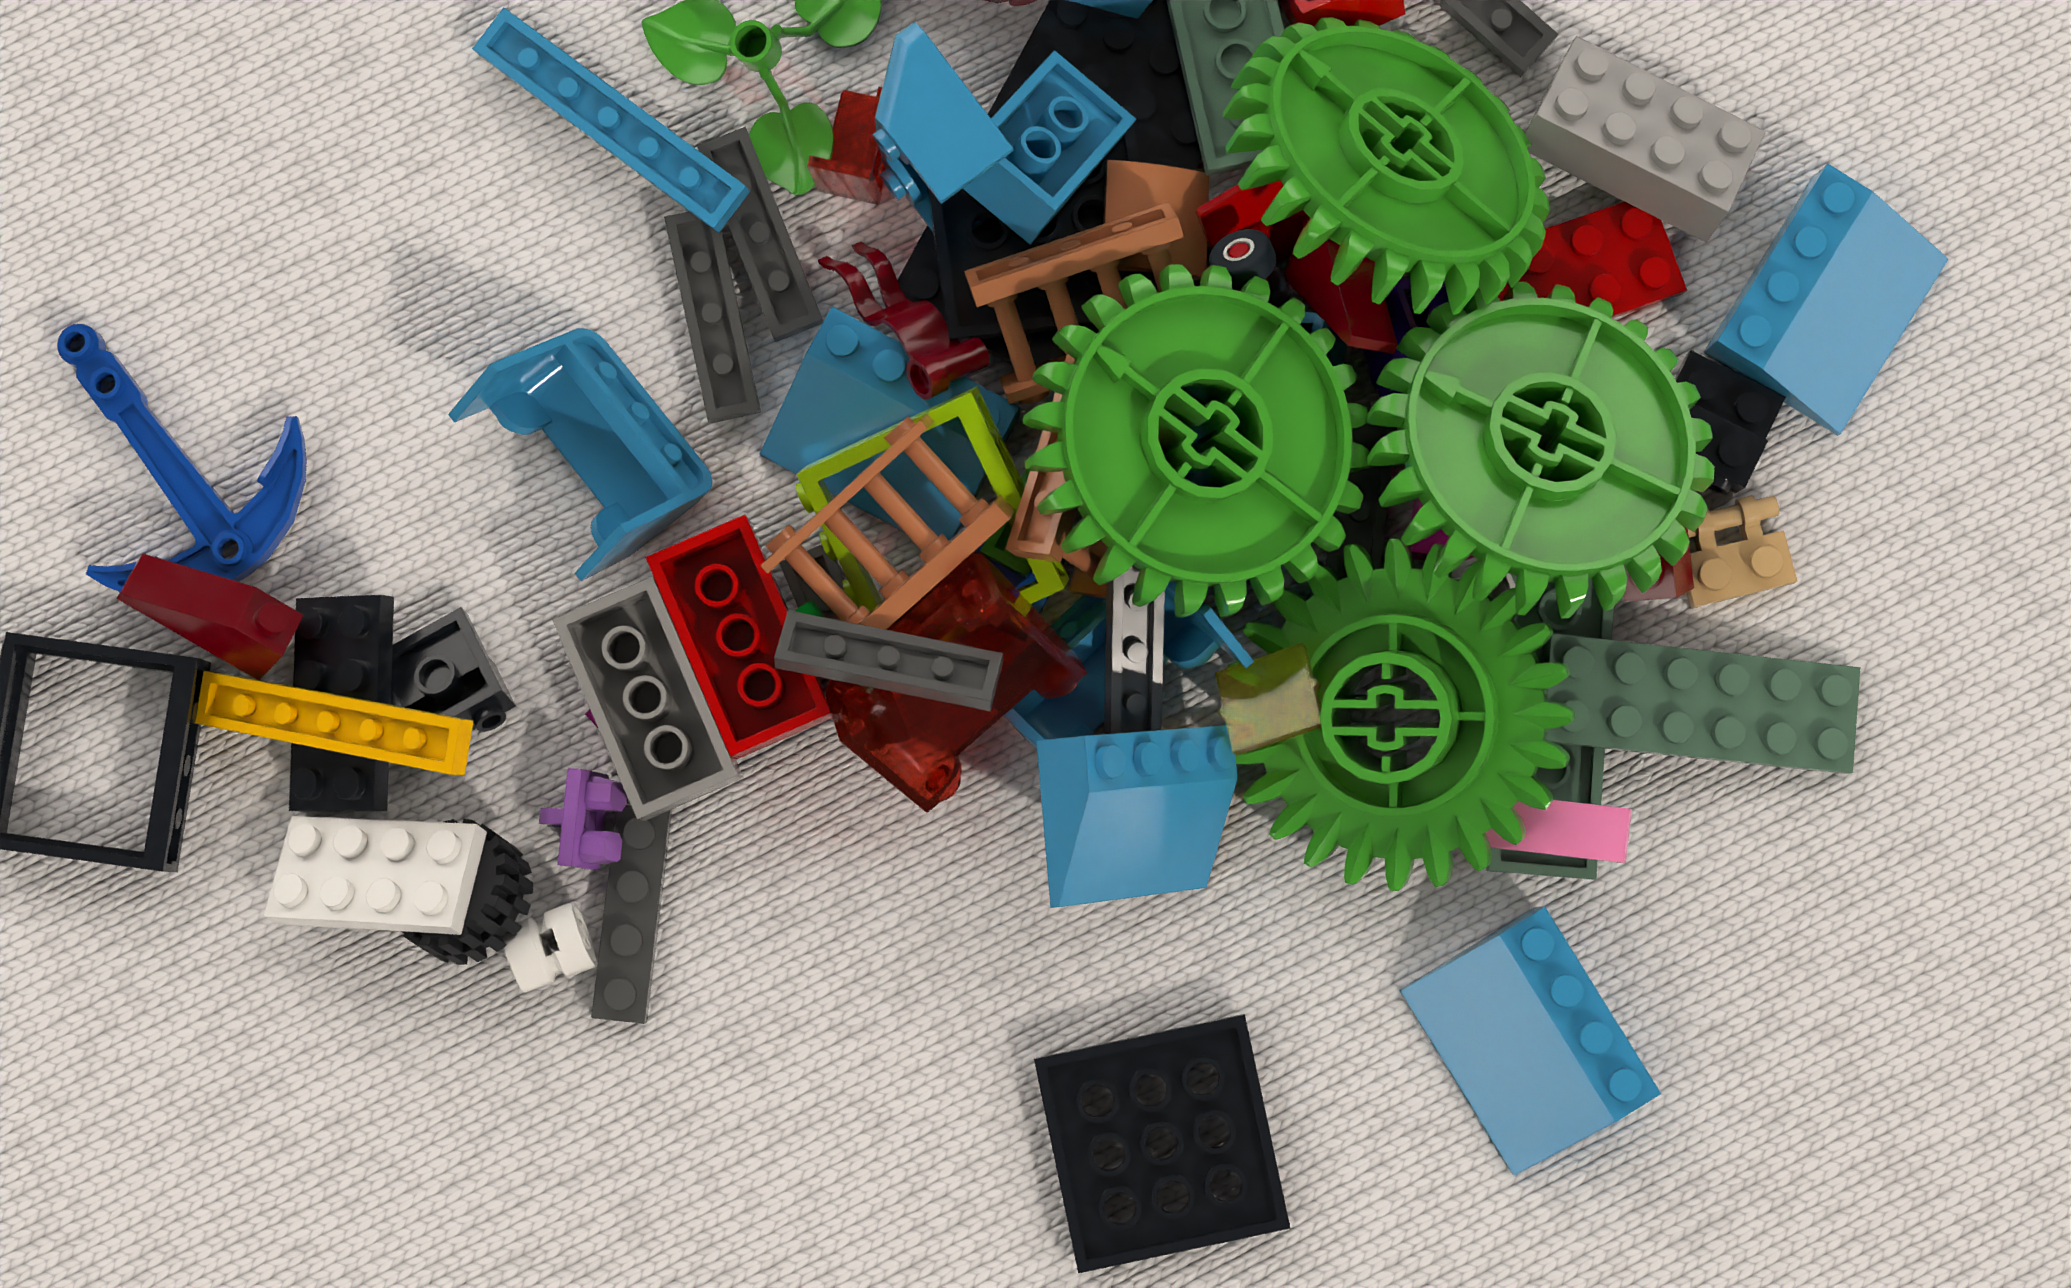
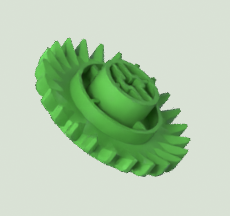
(1390, 160)
(1265, 424)
(1543, 446)
(1487, 701)

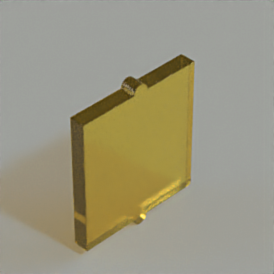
(1269, 699)

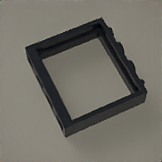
(175, 759)

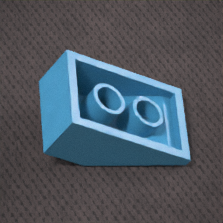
(1058, 137)

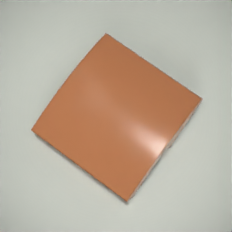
(1140, 186)

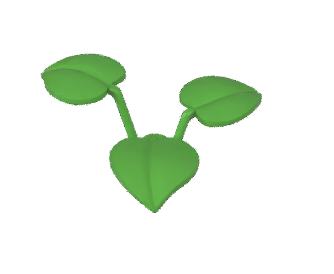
(694, 47)

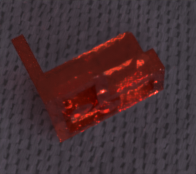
(856, 156)

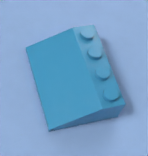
(1828, 299)
(858, 386)
(1133, 811)
(1529, 1041)

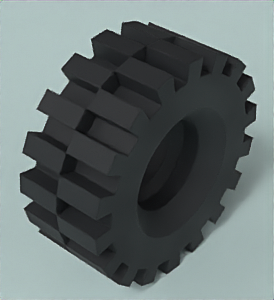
(492, 905)

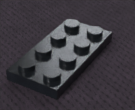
(343, 651)

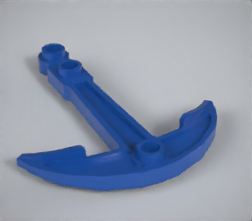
(255, 528)

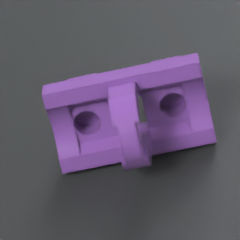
(582, 820)

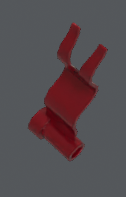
(918, 326)

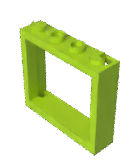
(994, 459)

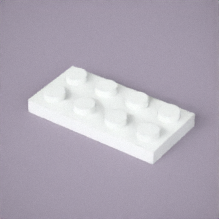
(376, 874)

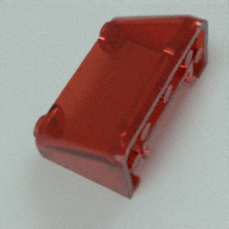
(919, 739)

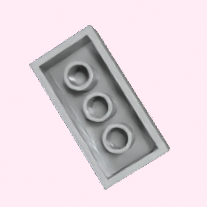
(1643, 139)
(646, 699)

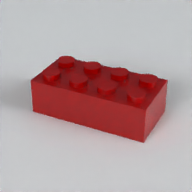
(730, 629)

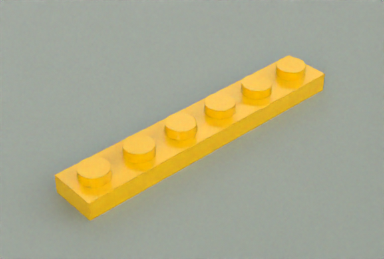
(335, 722)

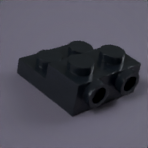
(1738, 418)
(449, 674)

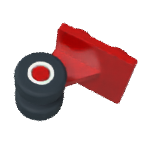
(1244, 242)

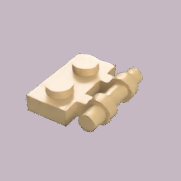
(1742, 566)

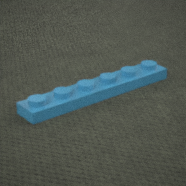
(611, 120)

